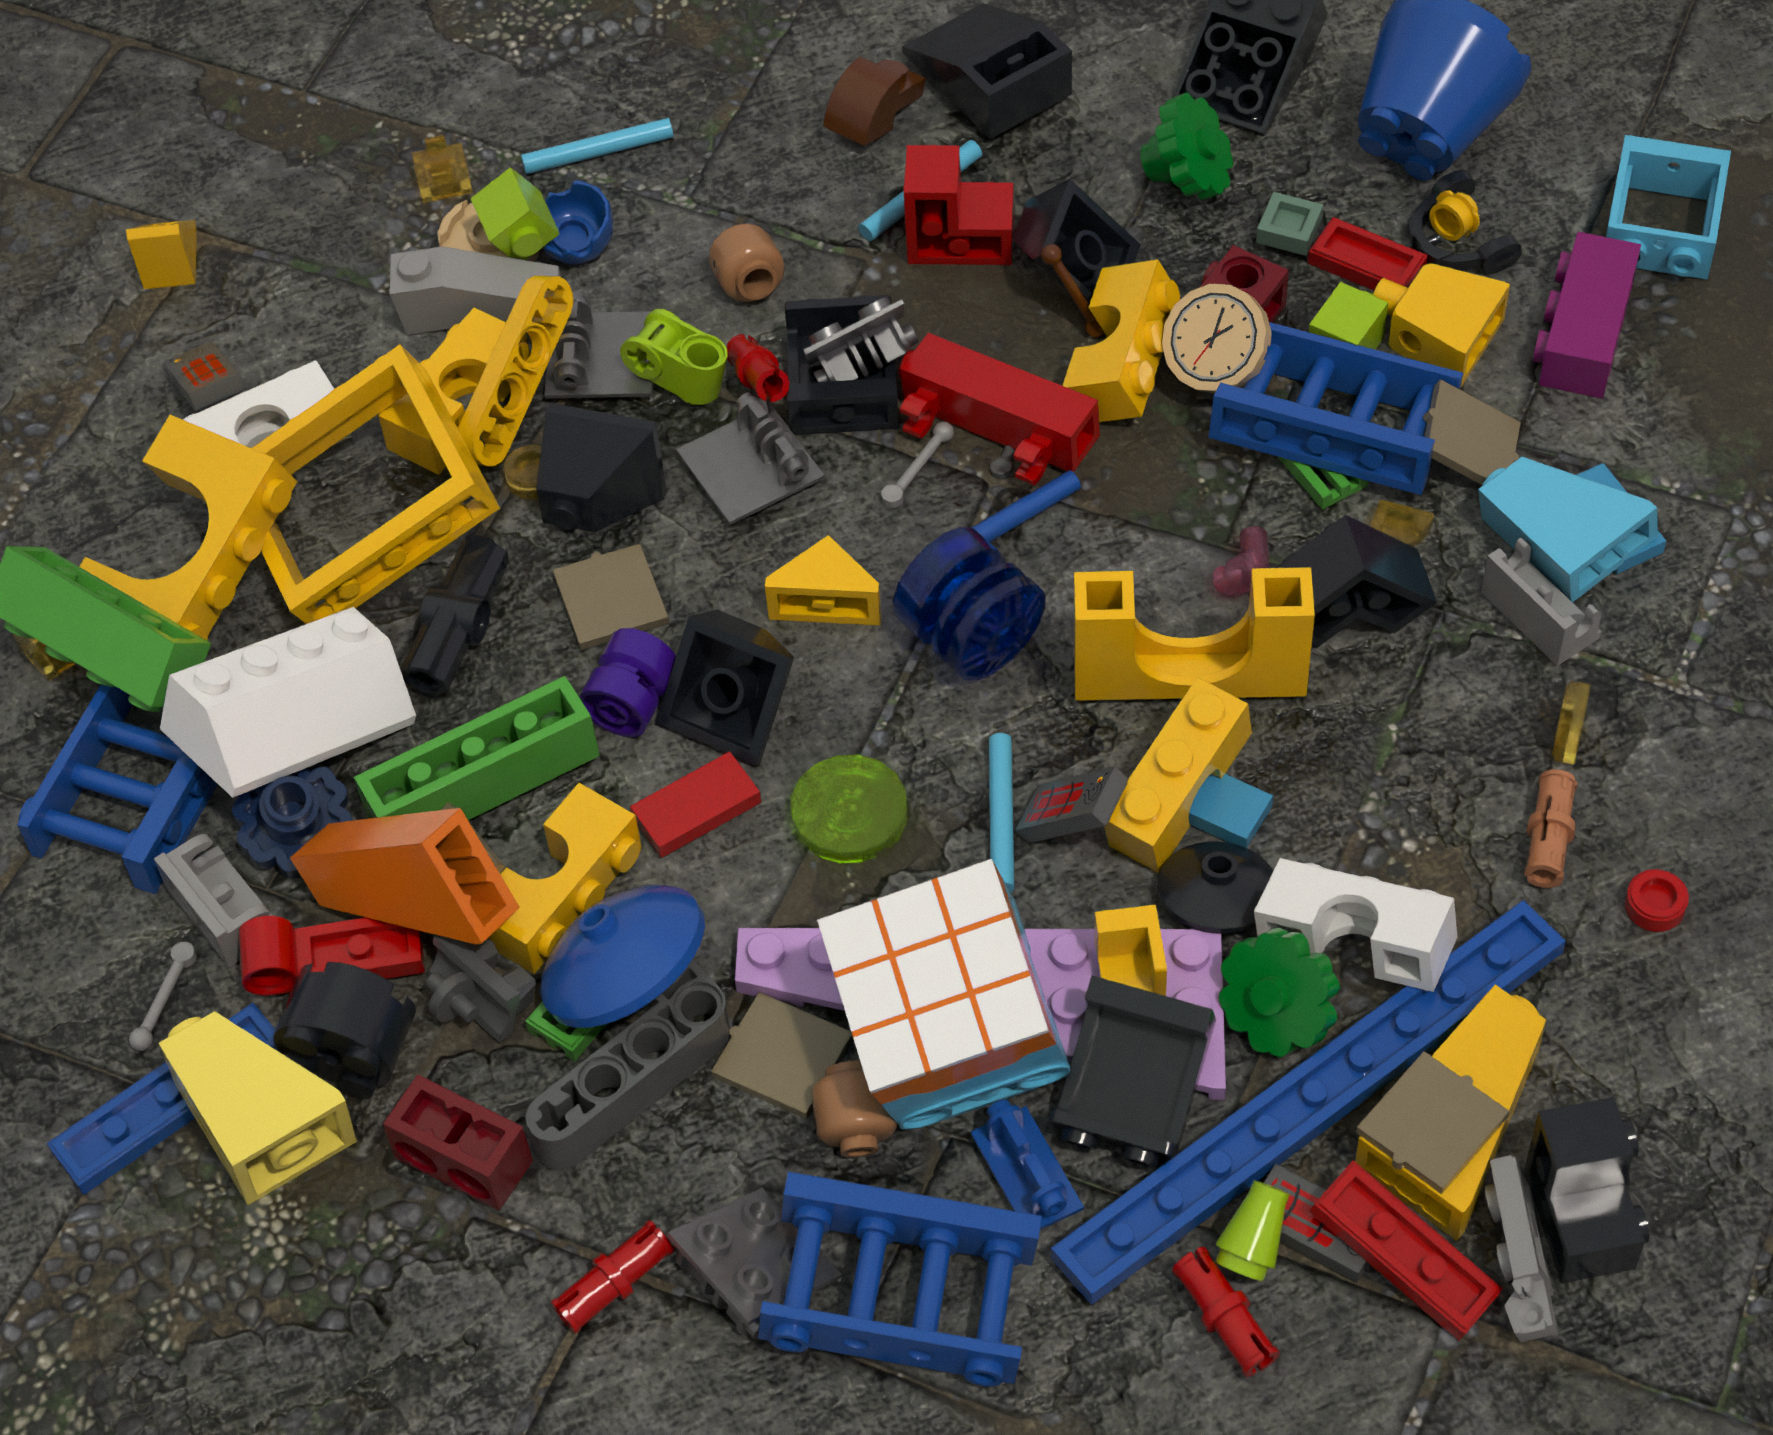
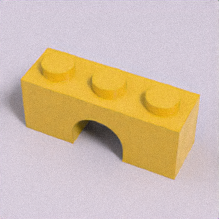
(1131, 309)
(455, 372)
(1195, 742)
(595, 844)

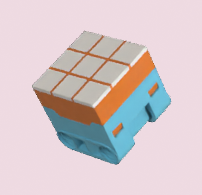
(943, 997)

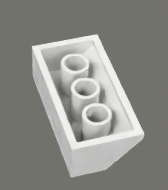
(287, 701)

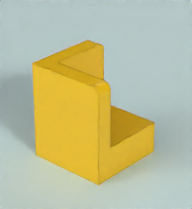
(1131, 948)

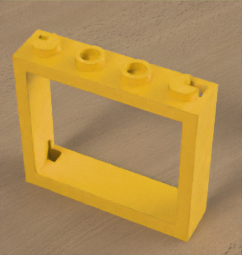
(409, 535)

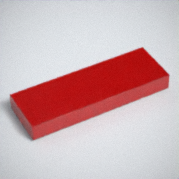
(1406, 1250)

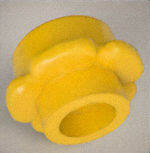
(1454, 215)

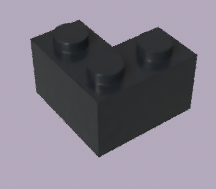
(1363, 577)
(1580, 1191)

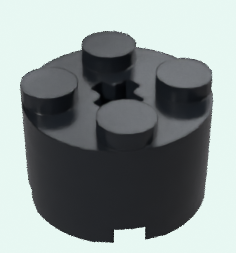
(344, 1027)

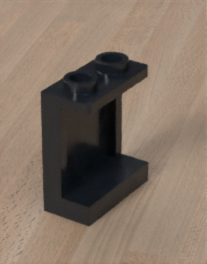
(836, 405)
(1133, 1072)

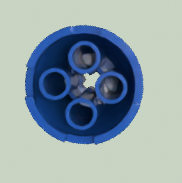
(1437, 83)

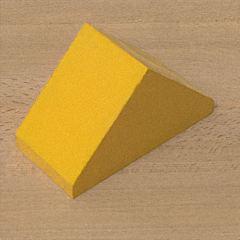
(164, 253)
(824, 588)

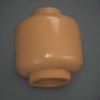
(746, 262)
(848, 1112)

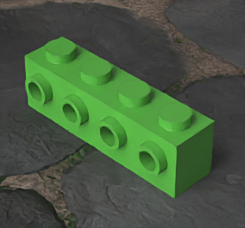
(94, 625)
(486, 757)

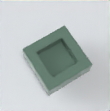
(1289, 223)

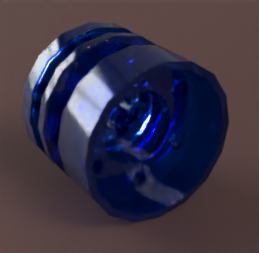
(968, 603)

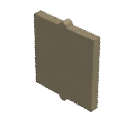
(1470, 433)
(610, 595)
(780, 1054)
(1432, 1122)

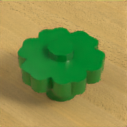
(1188, 148)
(1279, 992)

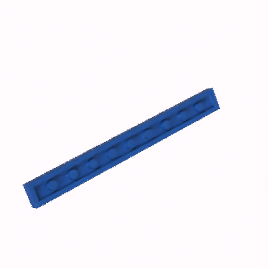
(1300, 1106)

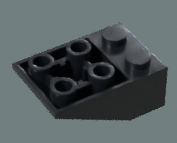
(1251, 57)
(995, 66)

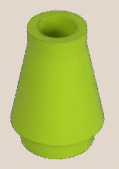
(1254, 1232)

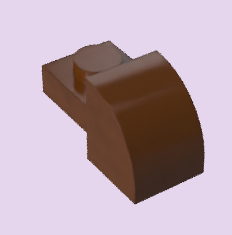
(868, 98)

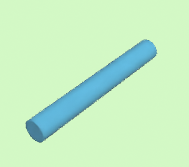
(597, 146)
(894, 209)
(1001, 806)

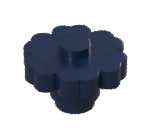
(287, 815)

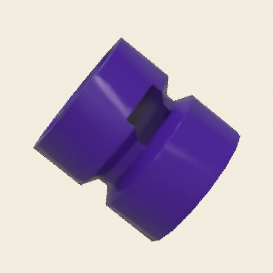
(628, 682)

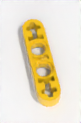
(508, 365)

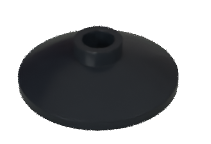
(1213, 886)

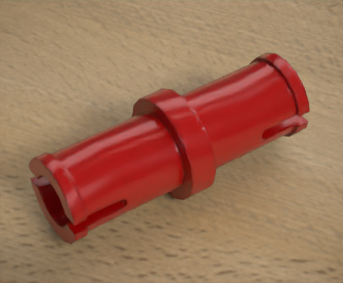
(757, 368)
(612, 1276)
(1225, 1311)

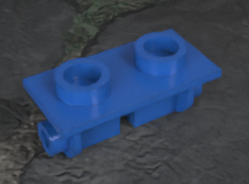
(1025, 1164)

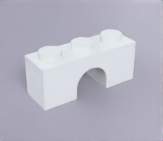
(266, 408)
(1406, 926)

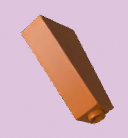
(410, 873)

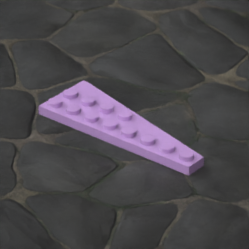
(797, 970)

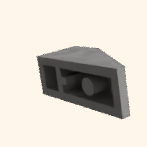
(444, 284)

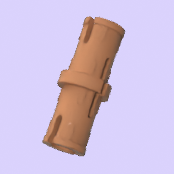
(1551, 828)

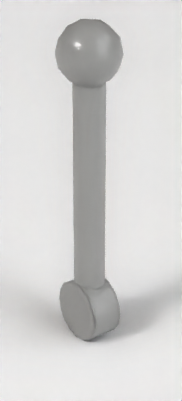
(893, 494)
(183, 956)

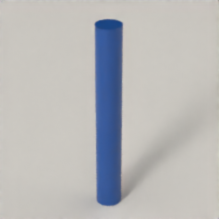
(1028, 506)

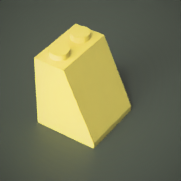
(255, 1104)

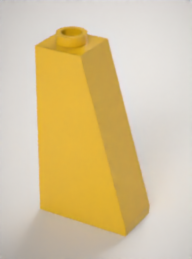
(1497, 1051)

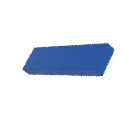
(135, 1119)

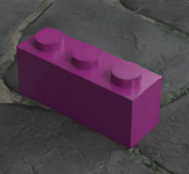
(1586, 314)

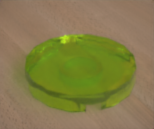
(849, 808)

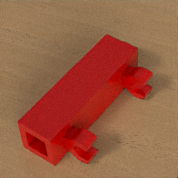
(999, 403)

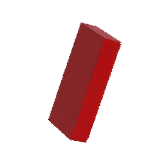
(1364, 256)
(695, 804)

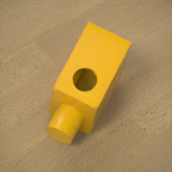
(1444, 316)

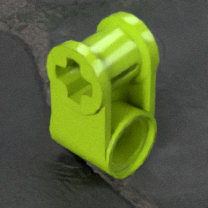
(679, 357)

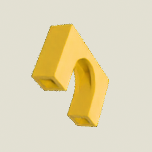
(243, 500)
(1254, 658)

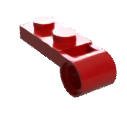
(276, 951)

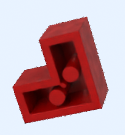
(952, 218)

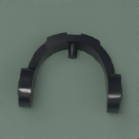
(1491, 256)

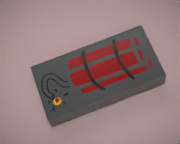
(204, 376)
(1072, 804)
(1308, 1234)

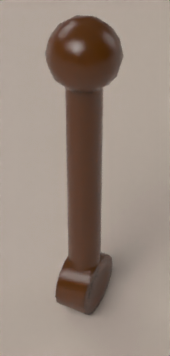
(1051, 255)

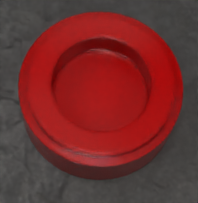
(1656, 900)

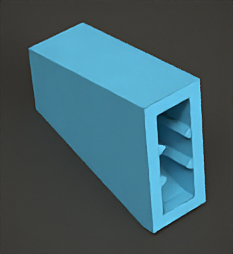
(1571, 523)

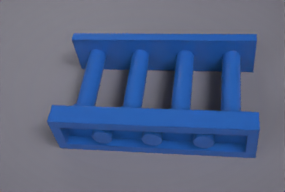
(1326, 438)
(171, 804)
(940, 1230)

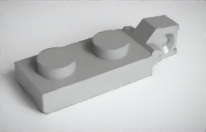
(1523, 1253)

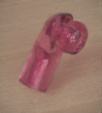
(1237, 572)

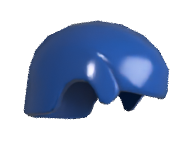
(583, 223)

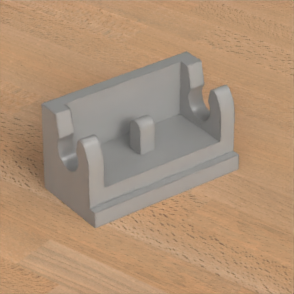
(1538, 605)
(210, 893)

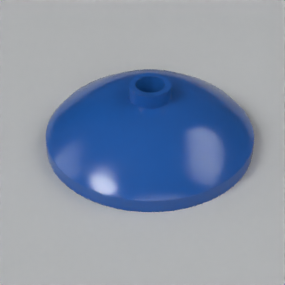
(621, 955)

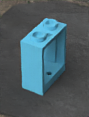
(1699, 176)

